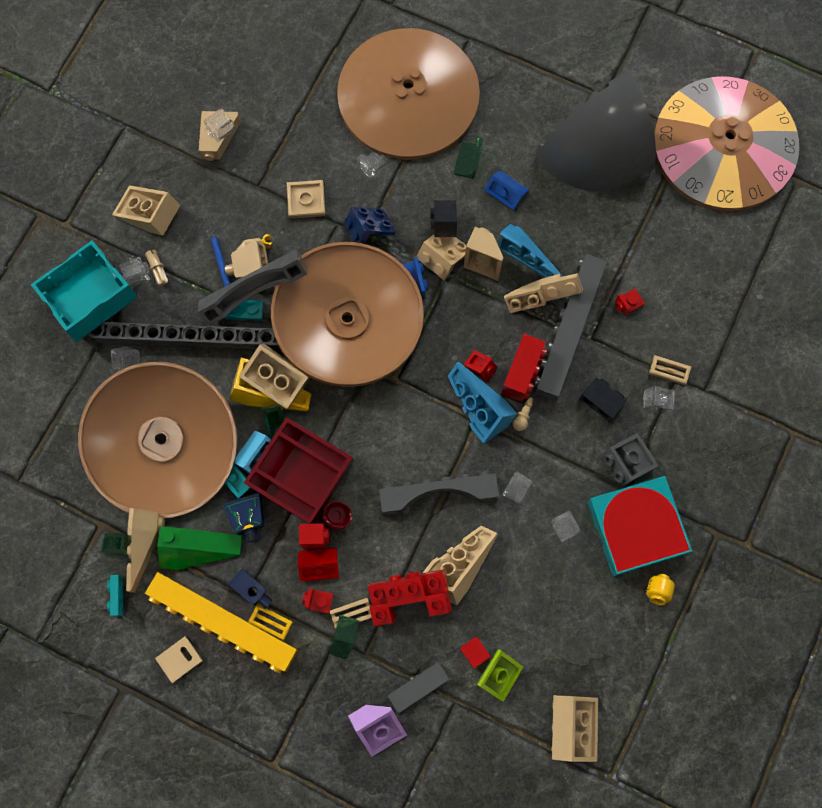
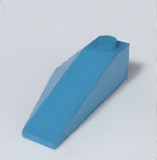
(521, 248)
(485, 407)

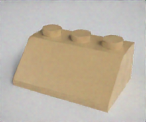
(483, 254)
(274, 376)
(575, 728)

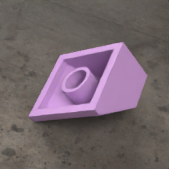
(377, 727)

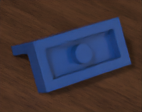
(506, 189)

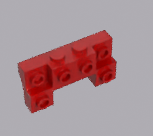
(409, 589)

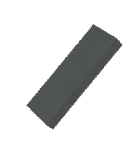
(418, 687)

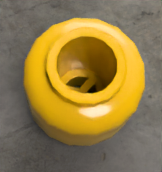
(660, 589)

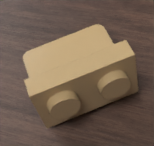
(441, 254)

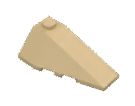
(144, 533)
(464, 561)

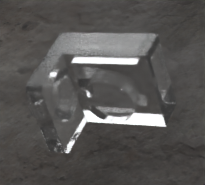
(659, 397)

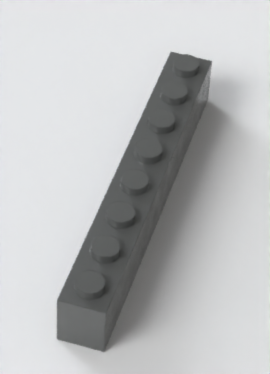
(570, 329)

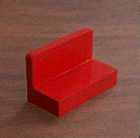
(318, 564)

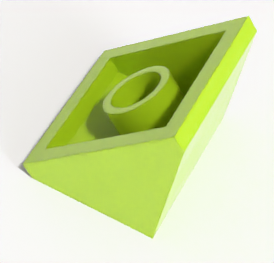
(500, 675)

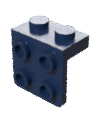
(367, 221)

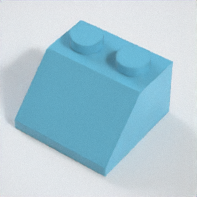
(252, 451)

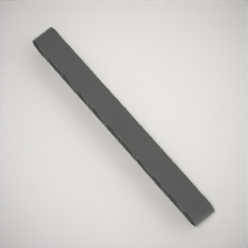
(183, 331)

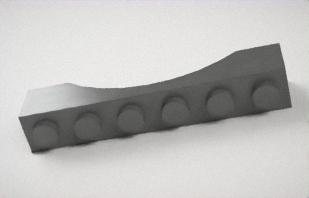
(280, 271)
(479, 488)

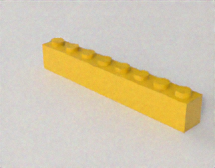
(222, 622)

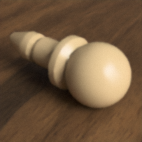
(520, 422)

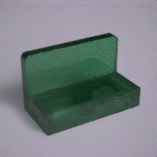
(468, 158)

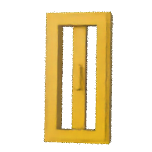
(285, 629)

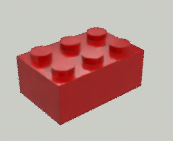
(524, 369)

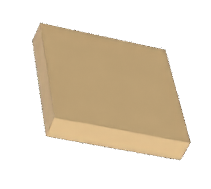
(306, 199)

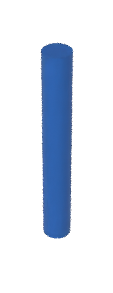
(220, 260)

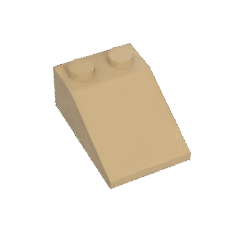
(147, 209)

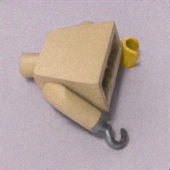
(249, 257)

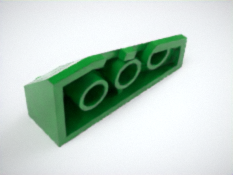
(188, 547)

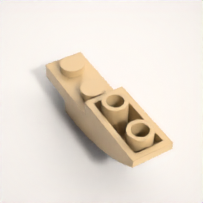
(543, 290)

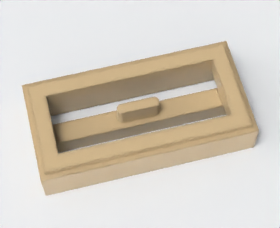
(653, 372)
(352, 605)

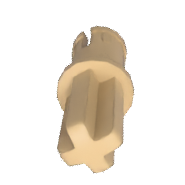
(156, 267)

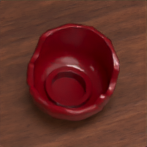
(337, 515)

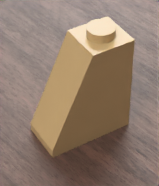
(209, 147)

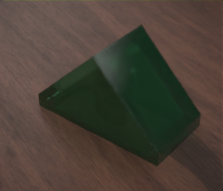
(273, 418)
(116, 544)
(343, 636)

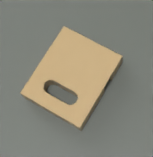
(174, 661)

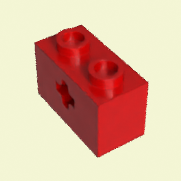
(313, 536)

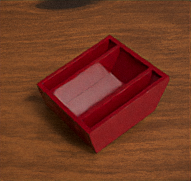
(299, 471)

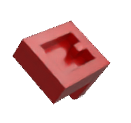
(629, 302)
(481, 365)
(317, 601)

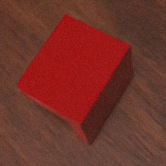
(474, 652)

